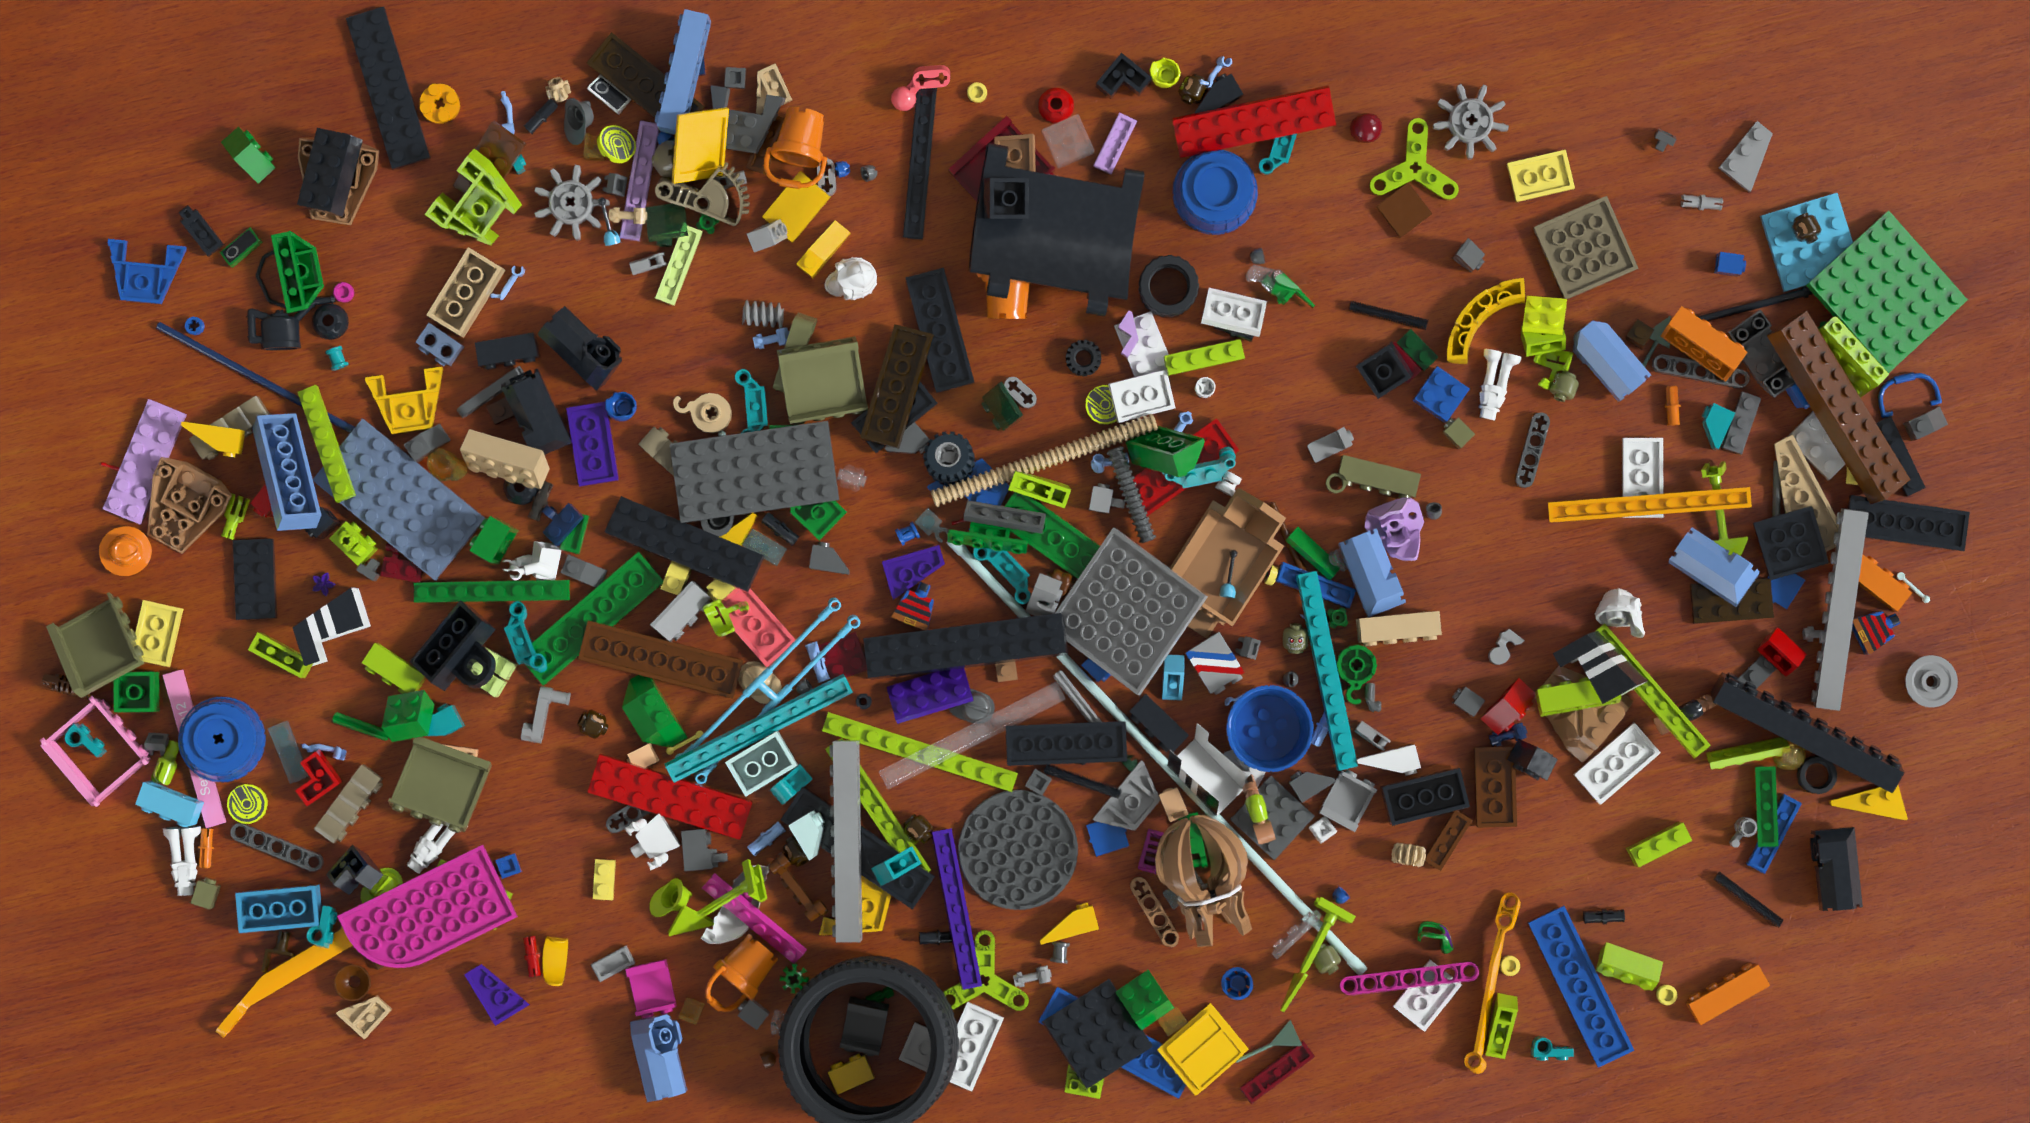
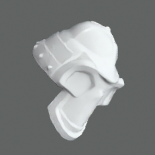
(852, 279)
(1621, 610)

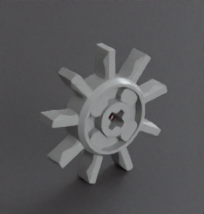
(1480, 114)
(558, 202)

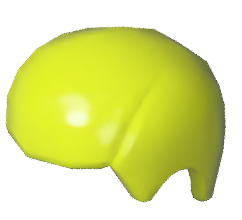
(1165, 72)

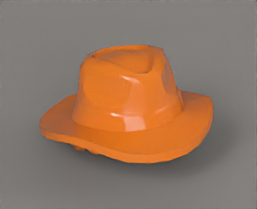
(125, 551)

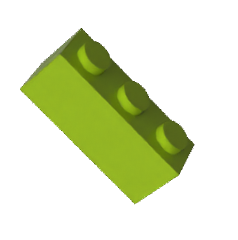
(279, 654)
(393, 669)
(1659, 844)
(1629, 966)

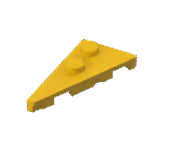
(1874, 801)

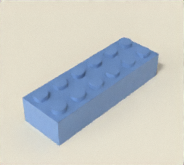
(684, 69)
(286, 472)

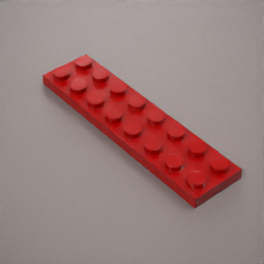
(1254, 121)
(677, 800)

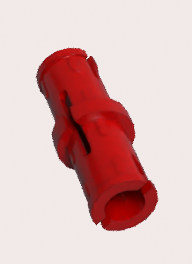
(532, 956)

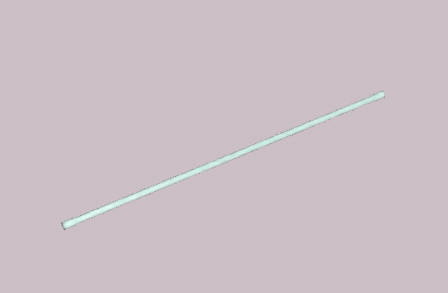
(1351, 959)

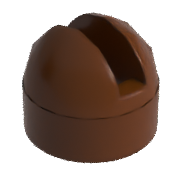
(768, 1059)

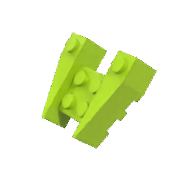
(479, 205)

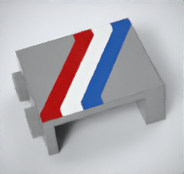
(1215, 663)

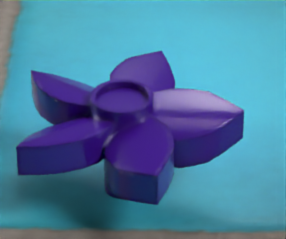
(323, 583)

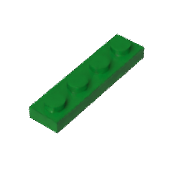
(1766, 806)

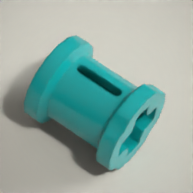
(336, 358)

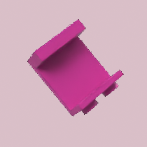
(651, 988)

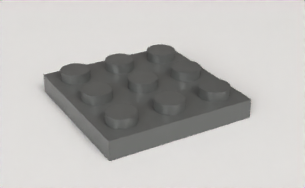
(1284, 812)

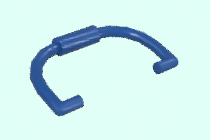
(1905, 378)

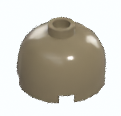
(663, 158)

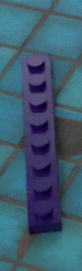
(956, 909)

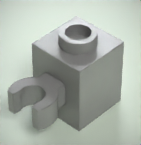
(1102, 499)

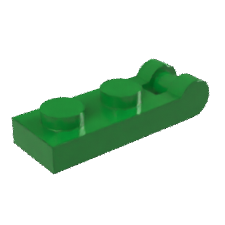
(1196, 843)

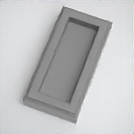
(613, 963)

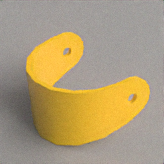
(554, 960)

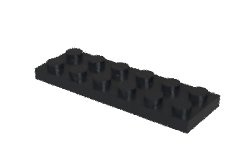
(938, 316)
(1914, 523)
(1066, 743)

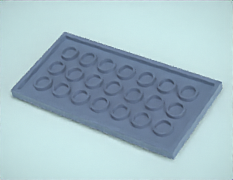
(404, 501)

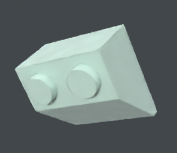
(809, 833)

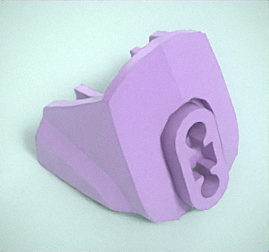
(1397, 528)

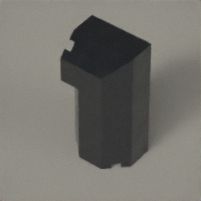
(580, 348)
(536, 412)
(1837, 868)

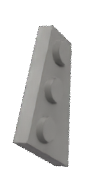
(1746, 158)

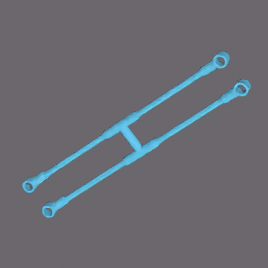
(759, 681)

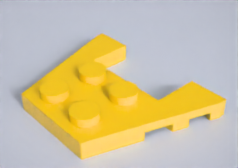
(408, 410)
(874, 909)

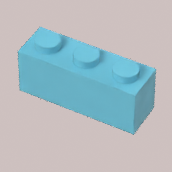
(169, 804)

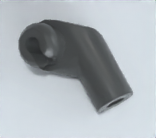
(1370, 698)

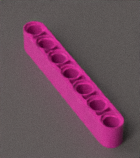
(1399, 975)

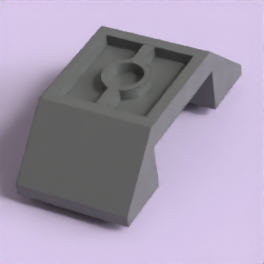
(1761, 358)

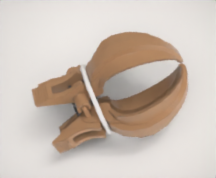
(1228, 870)

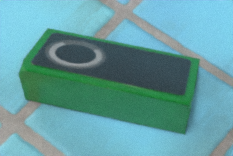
(241, 247)

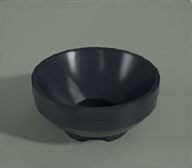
(340, 323)
(519, 498)

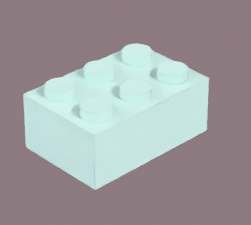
(761, 763)

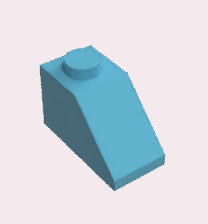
(1173, 677)

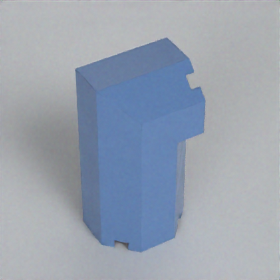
(1609, 359)
(1713, 568)
(1371, 573)
(657, 1056)

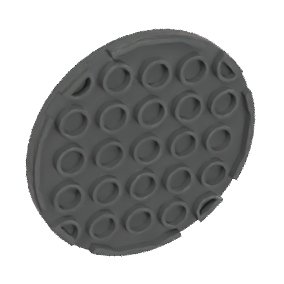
(1018, 849)

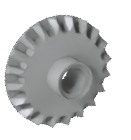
(1944, 681)

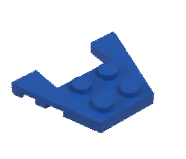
(144, 281)
(990, 496)

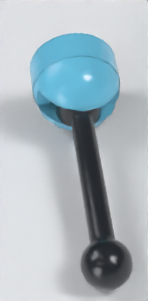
(610, 237)
(1228, 590)

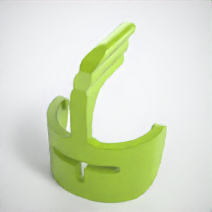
(1541, 359)
(719, 628)

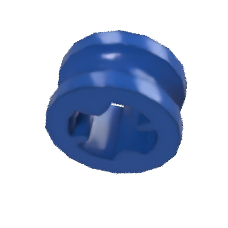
(190, 321)

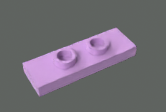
(1115, 143)

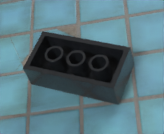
(329, 172)
(1425, 796)

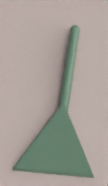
(1286, 1037)

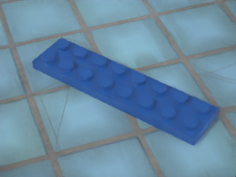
(1580, 986)
(1148, 1066)

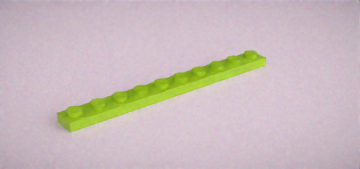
(906, 746)

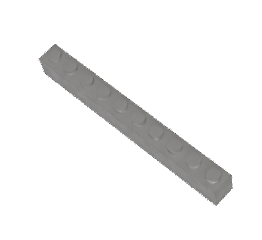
(1840, 609)
(846, 840)

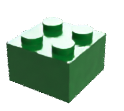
(137, 692)
(408, 715)
(1144, 999)

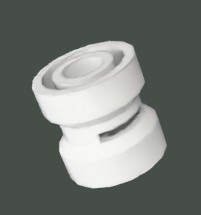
(1205, 384)
(1226, 487)

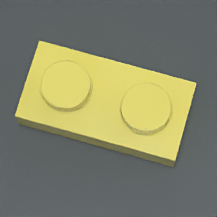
(604, 879)

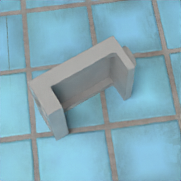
(1348, 799)

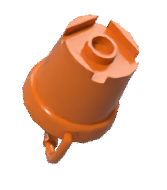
(798, 145)
(1011, 307)
(744, 969)

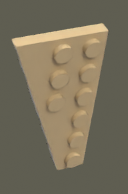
(1801, 488)

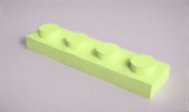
(678, 266)

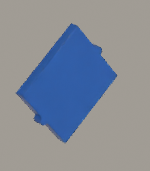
(1785, 589)
(1106, 837)

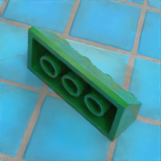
(1166, 451)

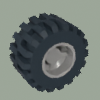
(949, 458)

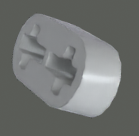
(831, 176)
(1016, 396)

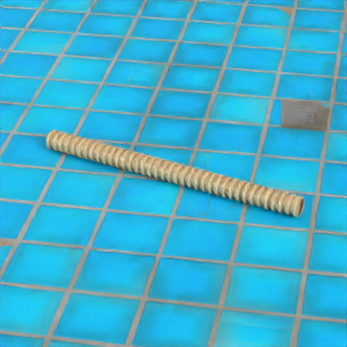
(1045, 459)

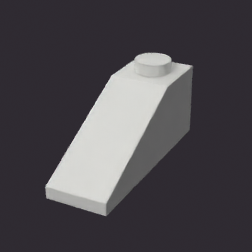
(1399, 760)

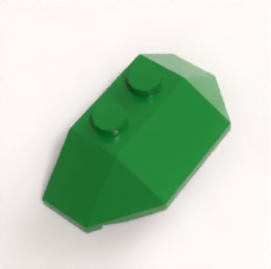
(297, 270)
(651, 713)

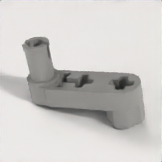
(535, 731)

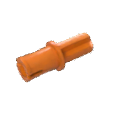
(1672, 405)
(205, 848)

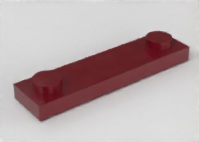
(1276, 1072)

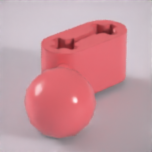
(904, 97)

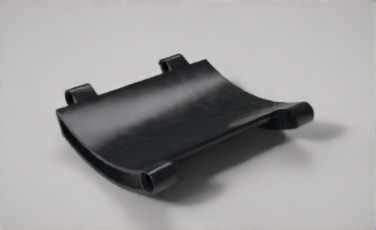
(1073, 239)

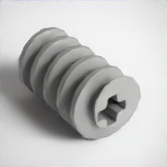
(763, 314)

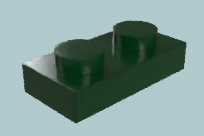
(1417, 349)

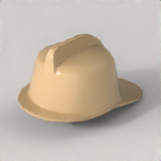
(750, 672)

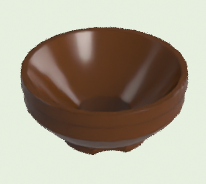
(342, 984)

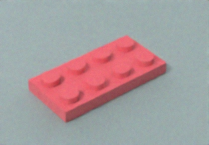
(758, 626)

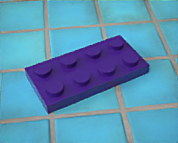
(592, 444)
(929, 694)

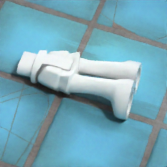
(1491, 395)
(427, 849)
(183, 871)

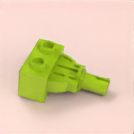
(354, 543)

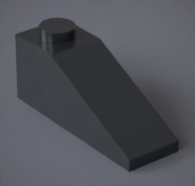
(1221, 94)

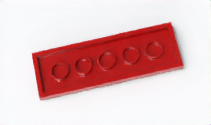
(1157, 490)

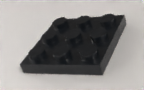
(1791, 542)

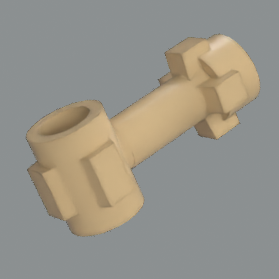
(638, 216)

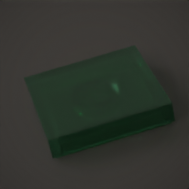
(666, 222)

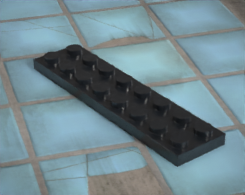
(388, 88)
(684, 544)
(906, 888)

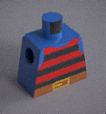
(915, 607)
(1874, 630)

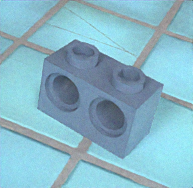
(441, 341)

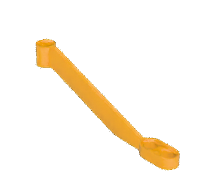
(1503, 911)
(284, 975)

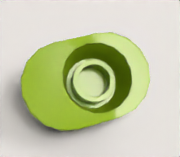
(389, 881)
(669, 898)

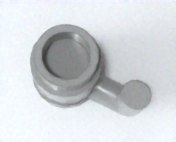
(1744, 828)

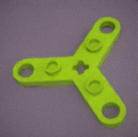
(1415, 153)
(996, 987)

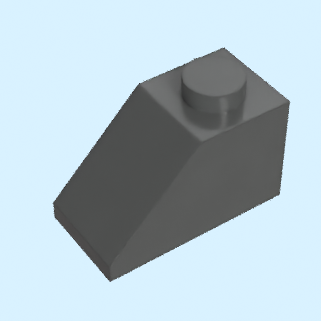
(1469, 256)
(1925, 424)
(913, 441)
(427, 443)
(827, 559)
(583, 571)
(1309, 784)

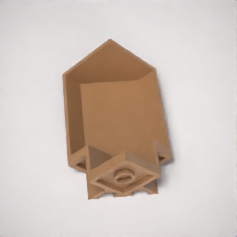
(1205, 558)

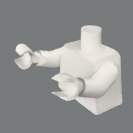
(541, 564)
(653, 839)

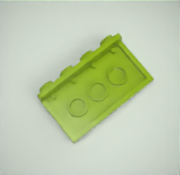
(1856, 361)

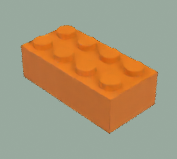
(1704, 343)

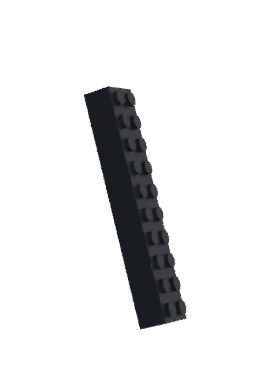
(965, 646)
(1807, 732)

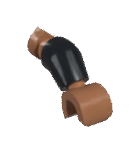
(1692, 710)

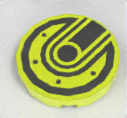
(616, 144)
(1100, 405)
(247, 803)

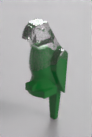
(1276, 283)

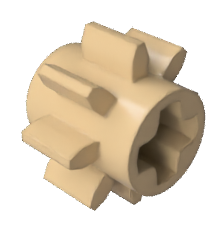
(558, 89)

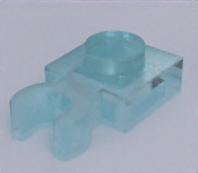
(930, 523)

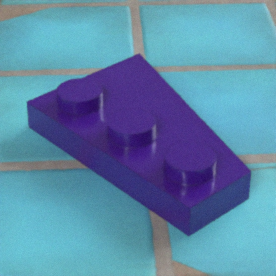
(911, 568)
(494, 995)

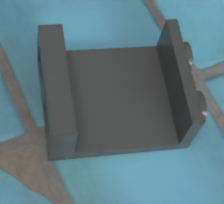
(864, 1026)

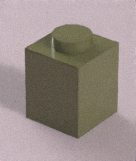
(1458, 432)
(206, 893)

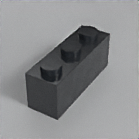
(507, 351)
(1158, 724)

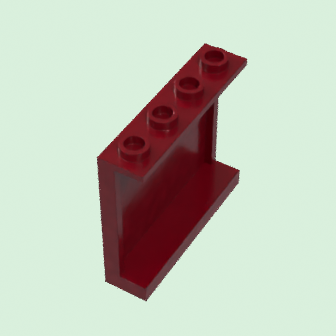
(969, 167)

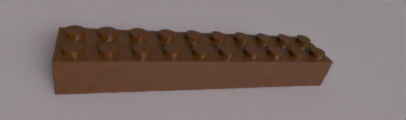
(1838, 407)

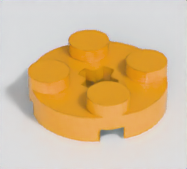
(443, 114)

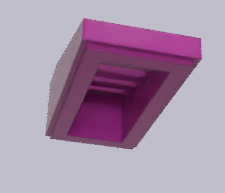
(1144, 867)

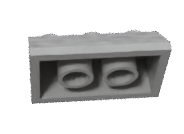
(681, 612)

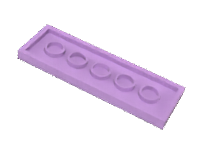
(151, 441)

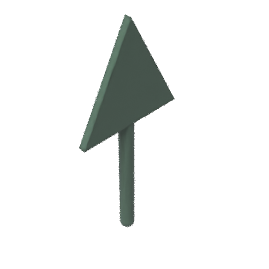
(1658, 330)

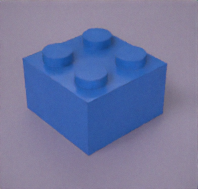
(1441, 394)

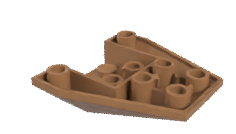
(362, 178)
(184, 503)

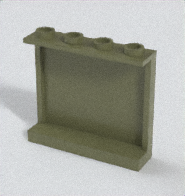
(822, 380)
(96, 646)
(440, 784)

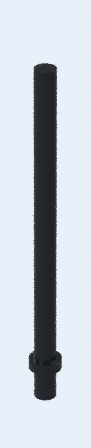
(1804, 292)

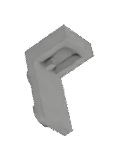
(1330, 444)

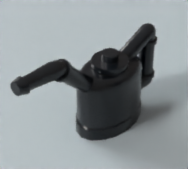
(279, 329)

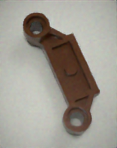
(780, 866)

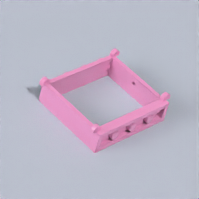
(73, 773)

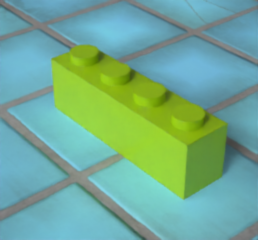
(1569, 697)

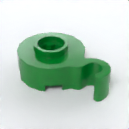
(1363, 673)

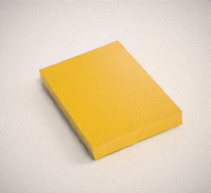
(797, 206)

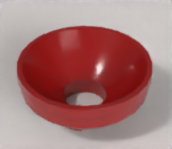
(1051, 115)

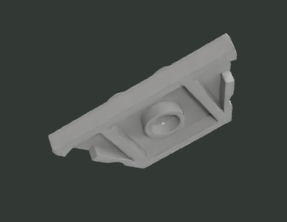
(1134, 803)

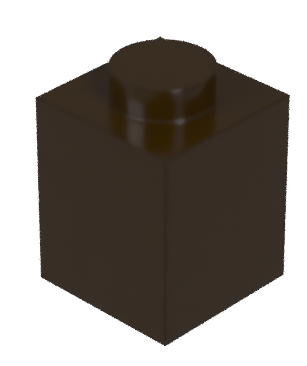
(1639, 334)

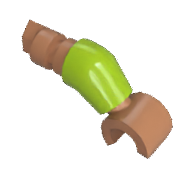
(1257, 810)

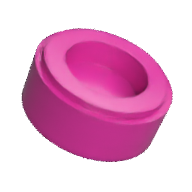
(343, 292)

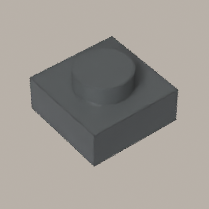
(735, 78)
(1038, 782)

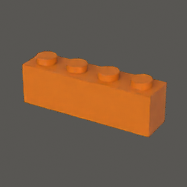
(1882, 584)
(1727, 993)

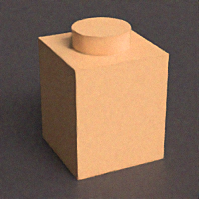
(643, 756)
(1173, 804)

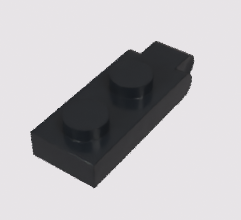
(200, 230)

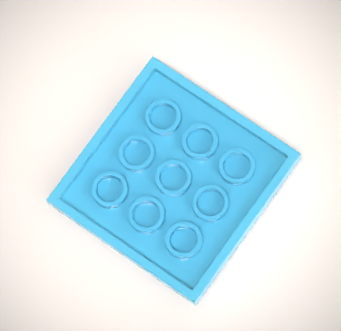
(1798, 261)

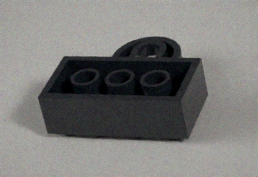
(456, 648)

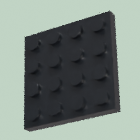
(1096, 1034)

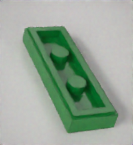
(1312, 553)

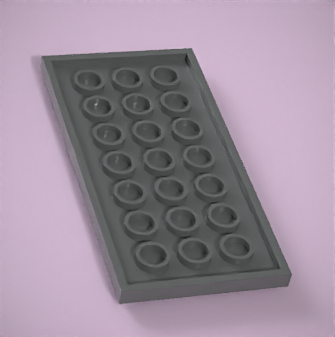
(754, 472)

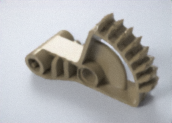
(712, 191)

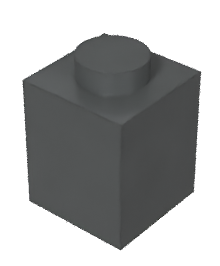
(1467, 701)
(753, 1013)

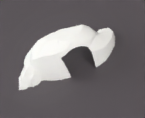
(726, 924)

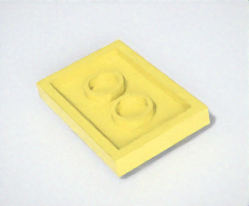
(1540, 176)
(158, 632)

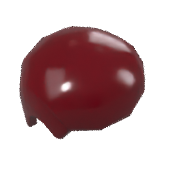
(1366, 128)

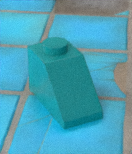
(1716, 423)
(896, 866)

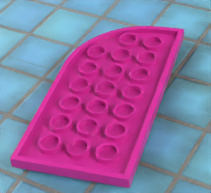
(430, 913)

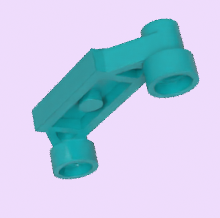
(1279, 153)
(755, 402)
(1208, 471)
(1009, 568)
(520, 640)

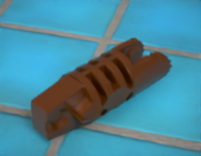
(60, 684)

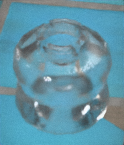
(852, 477)

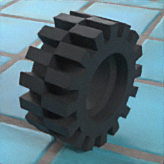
(1095, 357)

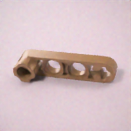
(1156, 910)

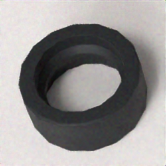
(1832, 777)

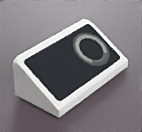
(609, 94)

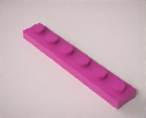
(756, 920)

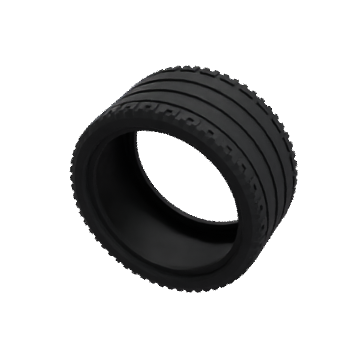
(795, 1053)

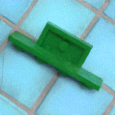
(988, 537)

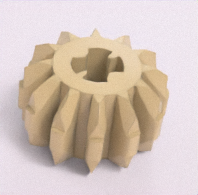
(1408, 854)

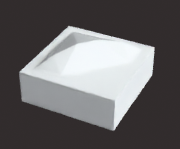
(1322, 829)

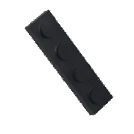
(1895, 441)

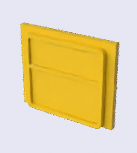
(699, 144)
(1202, 1049)

